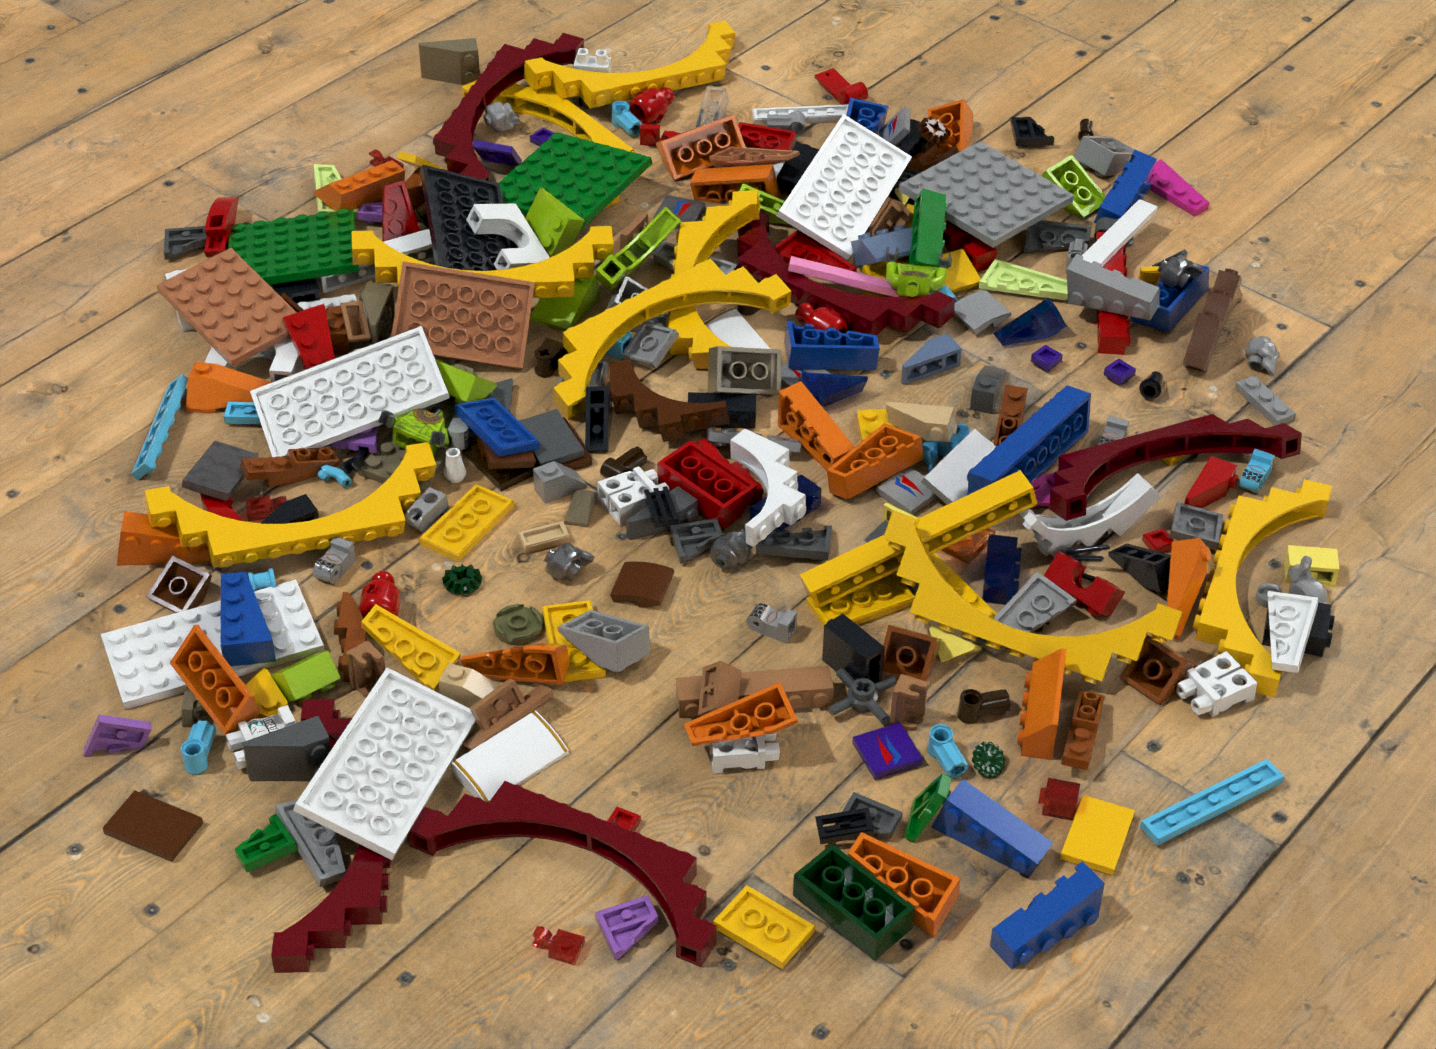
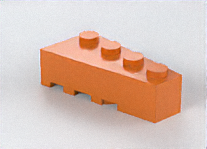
(720, 183)
(807, 421)
(874, 460)
(154, 545)
(918, 882)

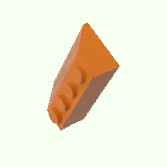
(692, 148)
(360, 187)
(214, 682)
(1042, 706)

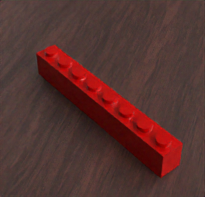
(1112, 327)

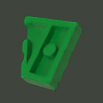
(926, 805)
(265, 845)

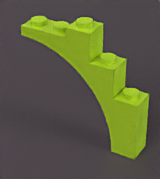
(637, 252)

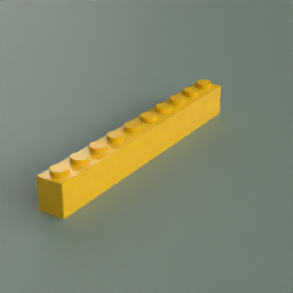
(937, 529)

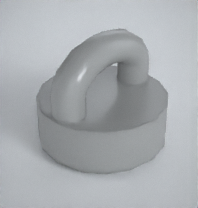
(1262, 593)

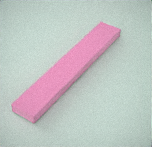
(841, 276)

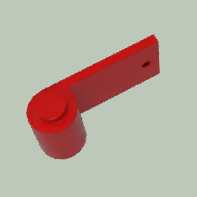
(840, 88)

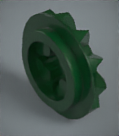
(465, 585)

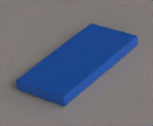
(497, 427)

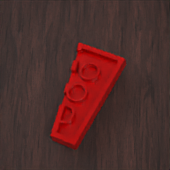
(805, 247)
(310, 335)

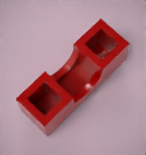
(978, 252)
(1100, 596)

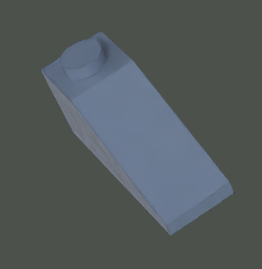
(932, 358)

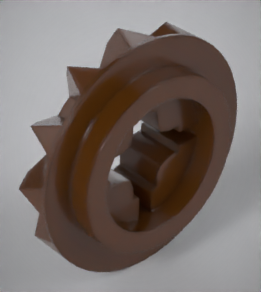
(926, 130)

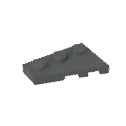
(1054, 236)
(804, 544)

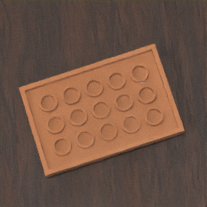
(229, 306)
(465, 313)

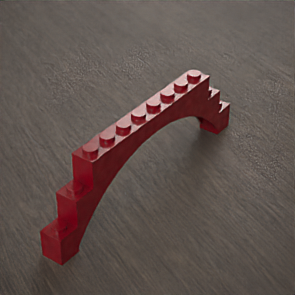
(505, 69)
(860, 312)
(1088, 468)
(522, 813)
(354, 900)

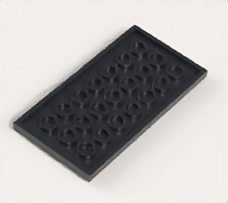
(448, 204)

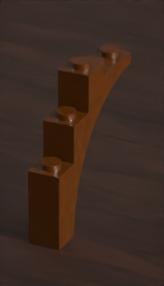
(1211, 321)
(653, 409)

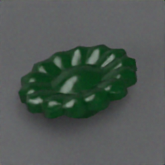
(988, 759)

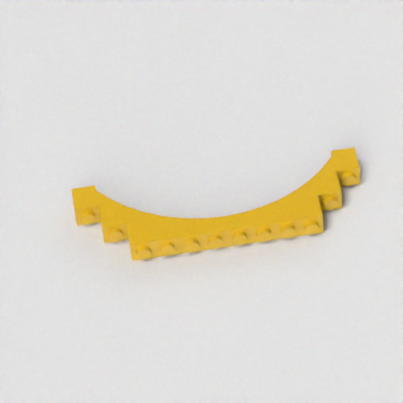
(601, 89)
(548, 105)
(695, 245)
(551, 276)
(696, 286)
(240, 541)
(941, 603)
(1221, 615)

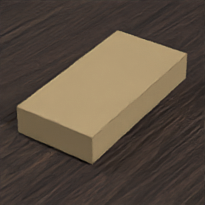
(543, 537)

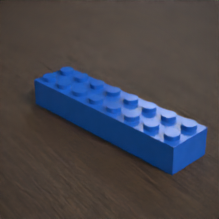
(1037, 441)

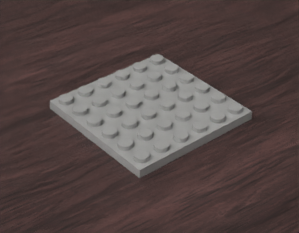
(989, 193)

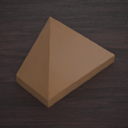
(355, 321)

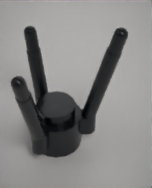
(1075, 553)

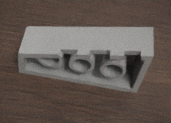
(1110, 291)

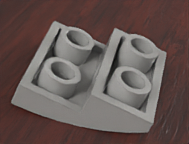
(980, 311)

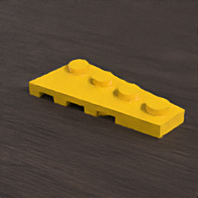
(411, 647)

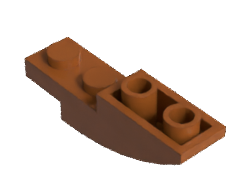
(1011, 412)
(295, 467)
(348, 630)
(1083, 730)

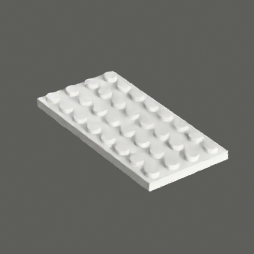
(844, 186)
(349, 393)
(143, 651)
(387, 763)

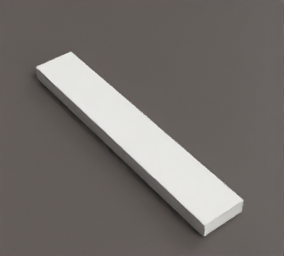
(812, 114)
(1120, 232)

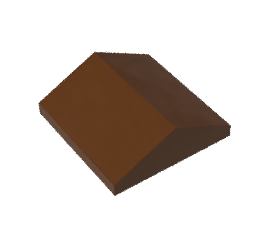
(180, 586)

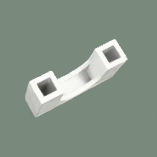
(508, 222)
(283, 354)

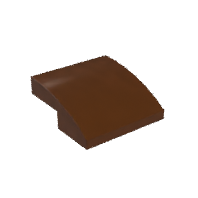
(930, 156)
(518, 460)
(642, 582)

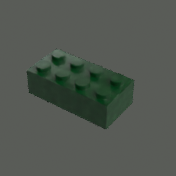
(853, 901)

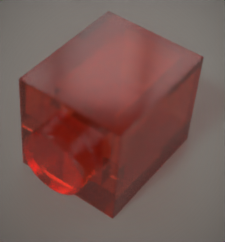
(1059, 799)

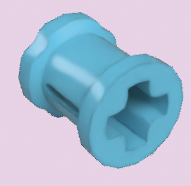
(262, 580)

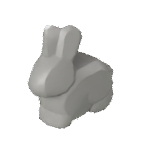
(1304, 583)

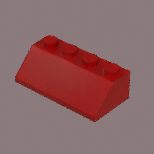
(716, 486)

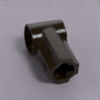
(631, 459)
(976, 704)

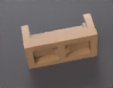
(889, 216)
(364, 667)
(718, 687)
(908, 701)

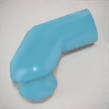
(338, 474)

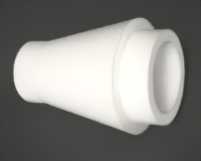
(454, 467)

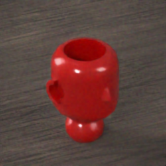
(651, 104)
(820, 317)
(380, 592)

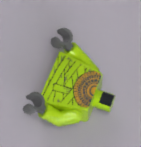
(915, 279)
(417, 428)

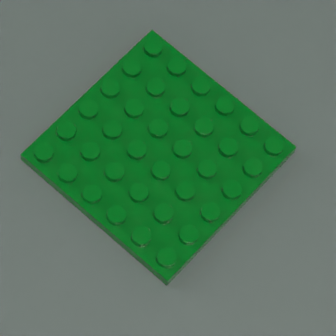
(576, 173)
(297, 246)

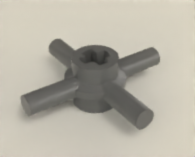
(862, 695)

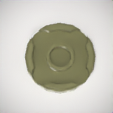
(518, 625)

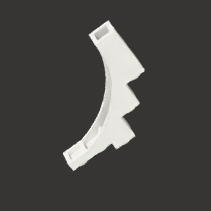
(771, 465)
(1111, 514)

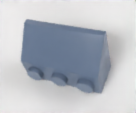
(872, 249)

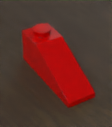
(1212, 483)

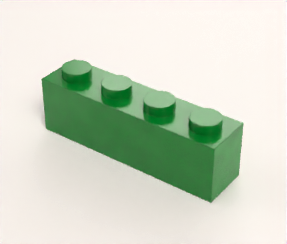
(928, 228)

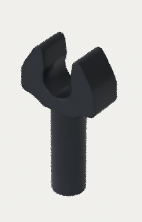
(355, 462)

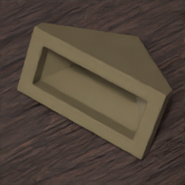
(581, 508)

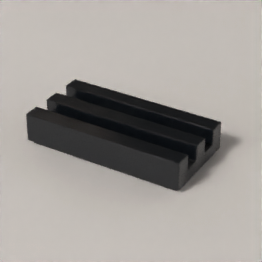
(658, 494)
(844, 830)

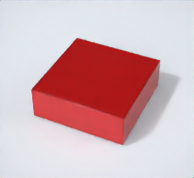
(1158, 540)
(625, 819)

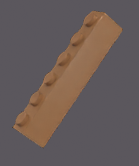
(803, 687)

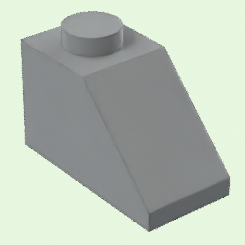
(556, 481)

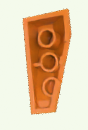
(215, 385)
(748, 717)

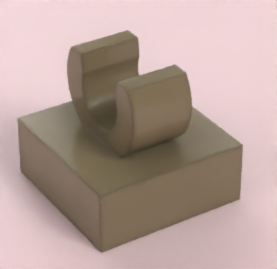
(192, 708)

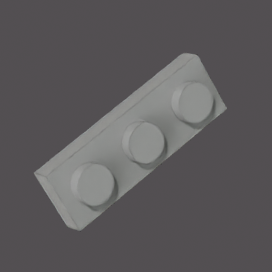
(1265, 401)

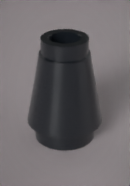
(1151, 386)

